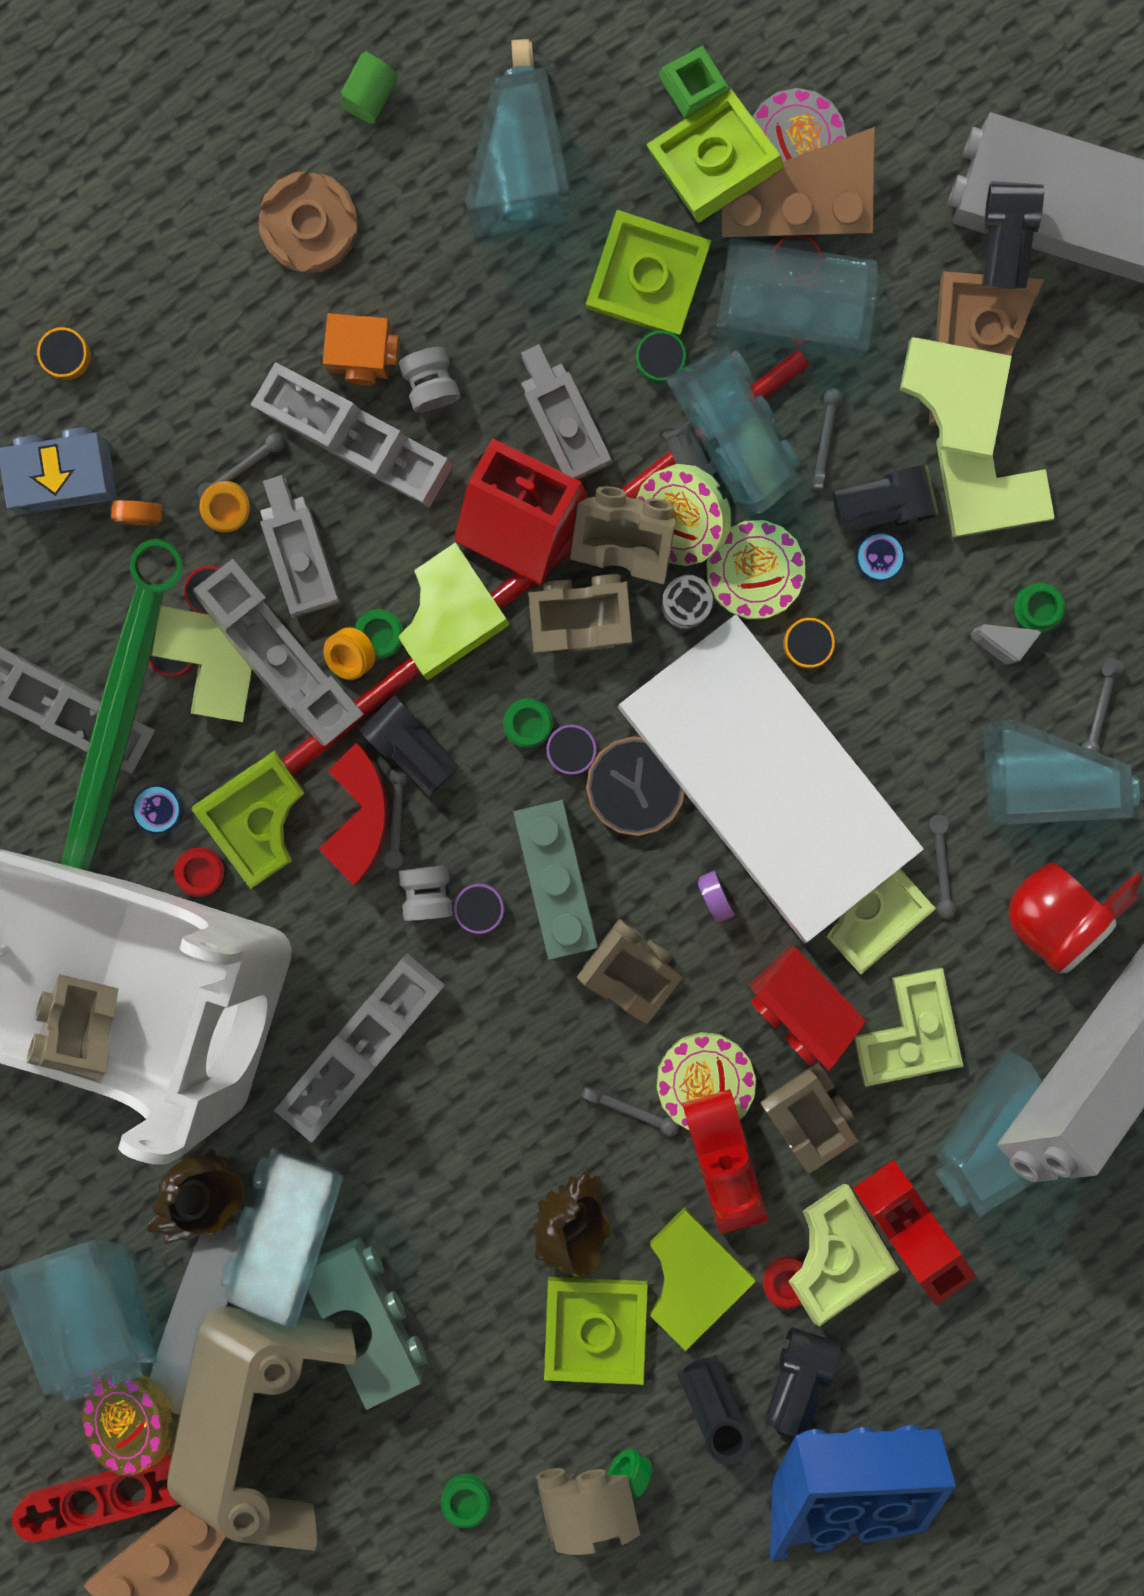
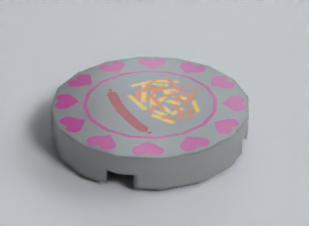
(799, 122)

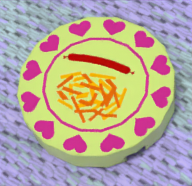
(699, 511)
(756, 570)
(702, 1067)

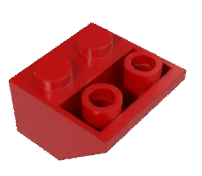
(518, 511)
(808, 1005)

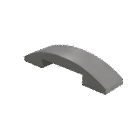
(275, 654)
(196, 1296)

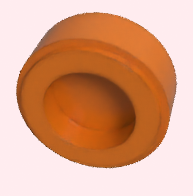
(136, 513)

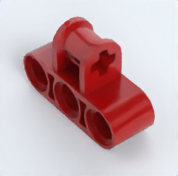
(725, 1161)

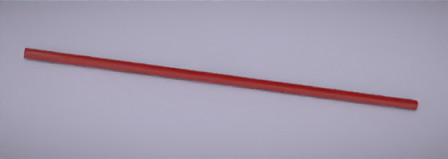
(518, 584)

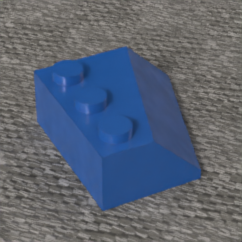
(858, 1484)

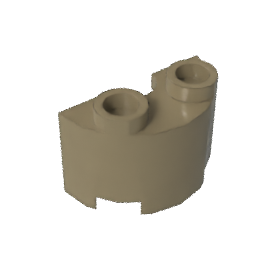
(624, 533)
(580, 617)
(630, 973)
(74, 1027)
(810, 1119)
(586, 1509)

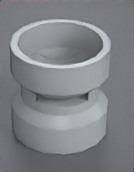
(429, 379)
(682, 608)
(427, 904)

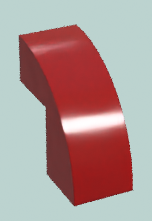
(362, 837)
(914, 1232)

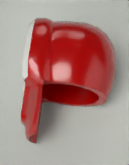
(1062, 918)

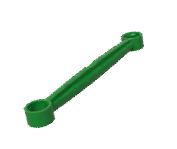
(116, 712)

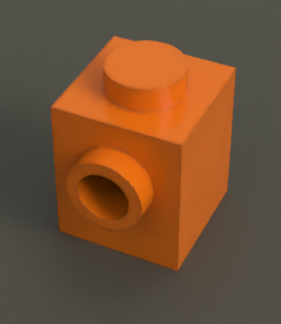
(360, 348)

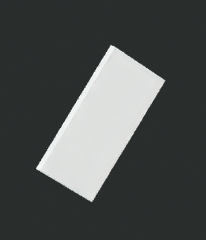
(770, 778)

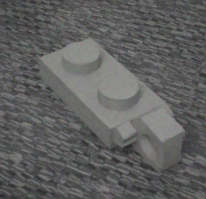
(563, 417)
(297, 551)

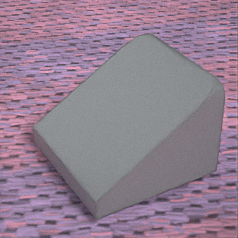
(1003, 642)

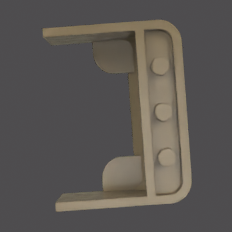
(231, 1361)

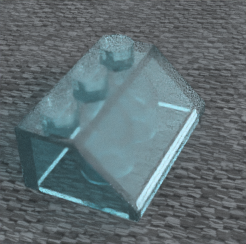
(797, 299)
(736, 429)
(281, 1236)

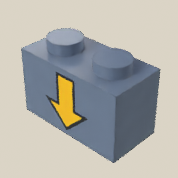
(57, 471)

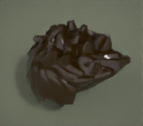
(198, 1198)
(572, 1226)

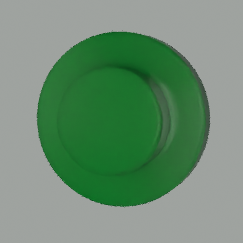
(1039, 607)

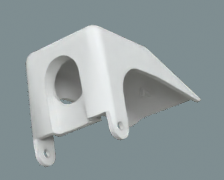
(188, 999)

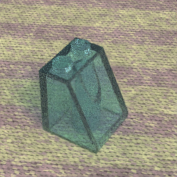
(519, 159)
(1051, 779)
(971, 1162)
(81, 1317)

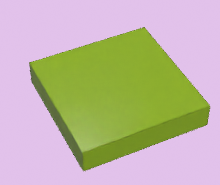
(715, 155)
(648, 274)
(595, 1330)

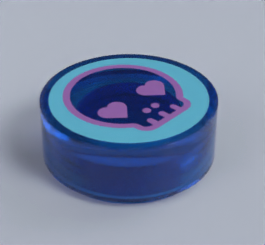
(879, 557)
(158, 809)

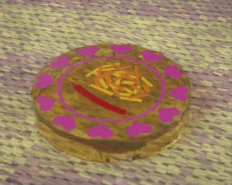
(127, 1425)

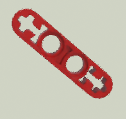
(111, 1503)

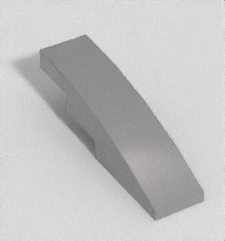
(352, 434)
(59, 706)
(359, 1047)

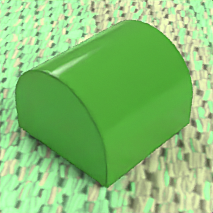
(693, 81)
(368, 88)

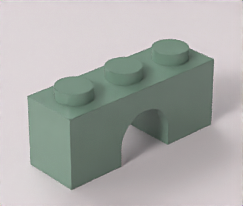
(555, 879)
(351, 1281)

